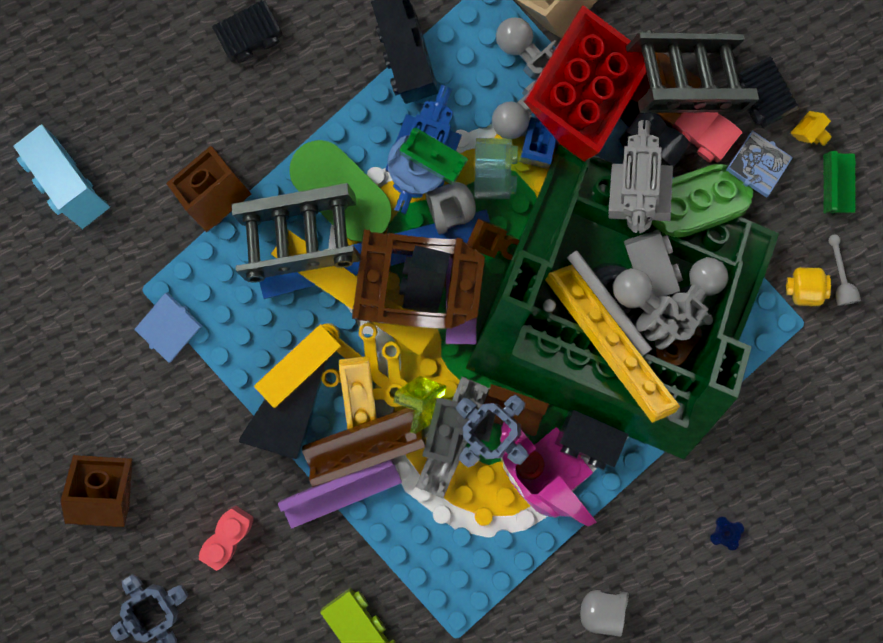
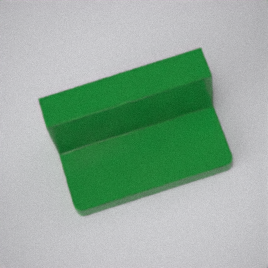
(839, 182)

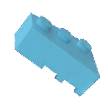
(59, 177)

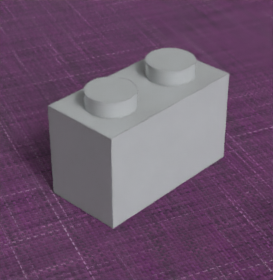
(650, 255)

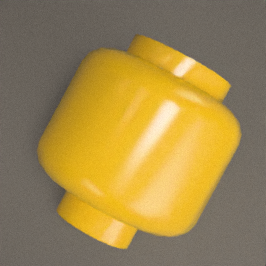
(809, 286)

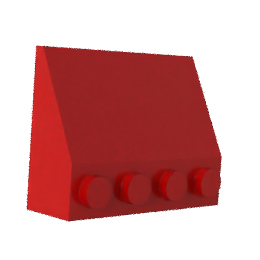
(586, 84)

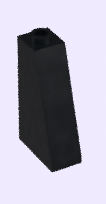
(285, 427)

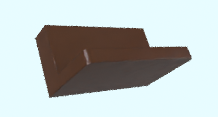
(528, 418)

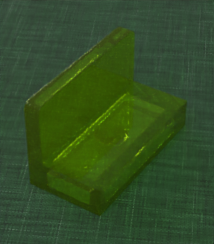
(421, 397)

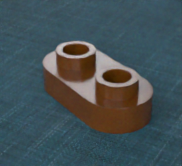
(681, 348)

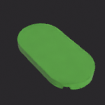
(325, 165)
(704, 201)

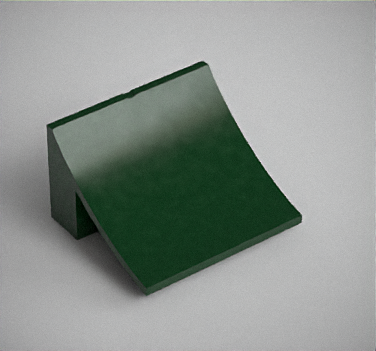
(557, 359)

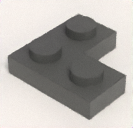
(447, 426)

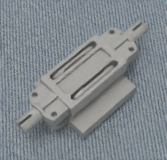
(639, 186)

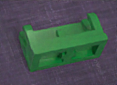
(433, 156)

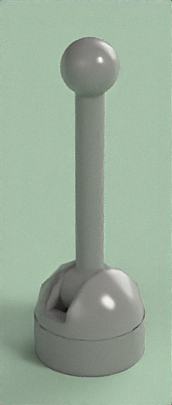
(846, 292)
(549, 306)

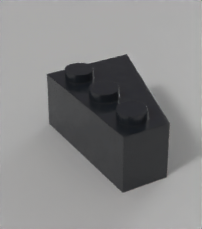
(405, 49)

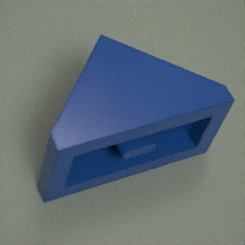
(538, 145)

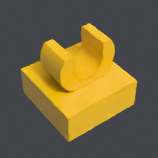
(812, 129)

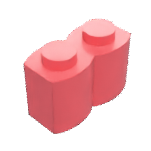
(709, 133)
(223, 544)

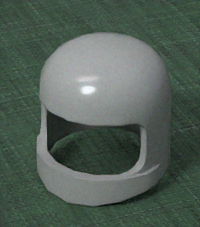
(448, 203)
(604, 612)

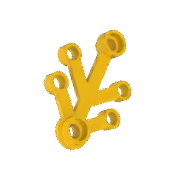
(370, 349)

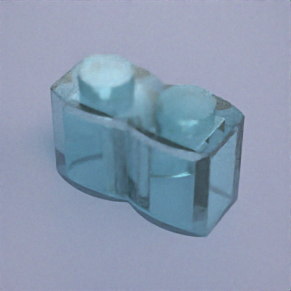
(493, 169)

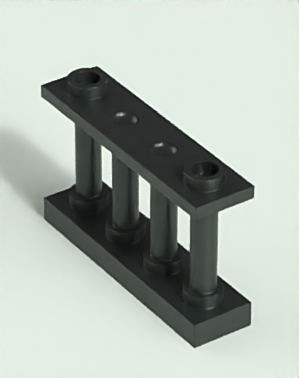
(684, 97)
(282, 207)

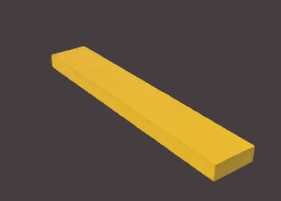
(342, 286)
(612, 343)

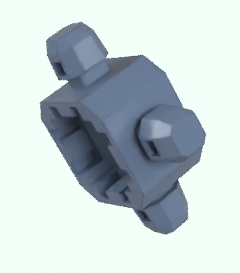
(469, 410)
(130, 624)

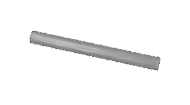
(609, 303)

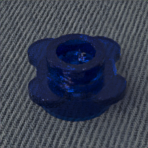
(730, 541)

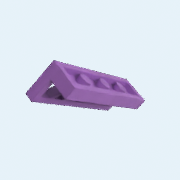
(339, 493)

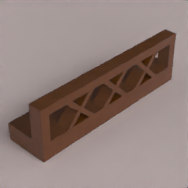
(362, 447)

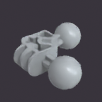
(516, 38)
(674, 316)

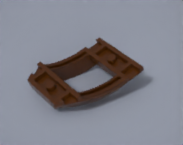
(374, 273)

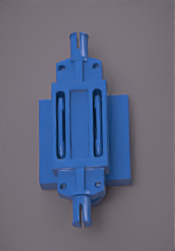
(435, 122)

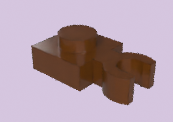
(491, 239)

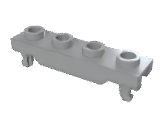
(438, 474)

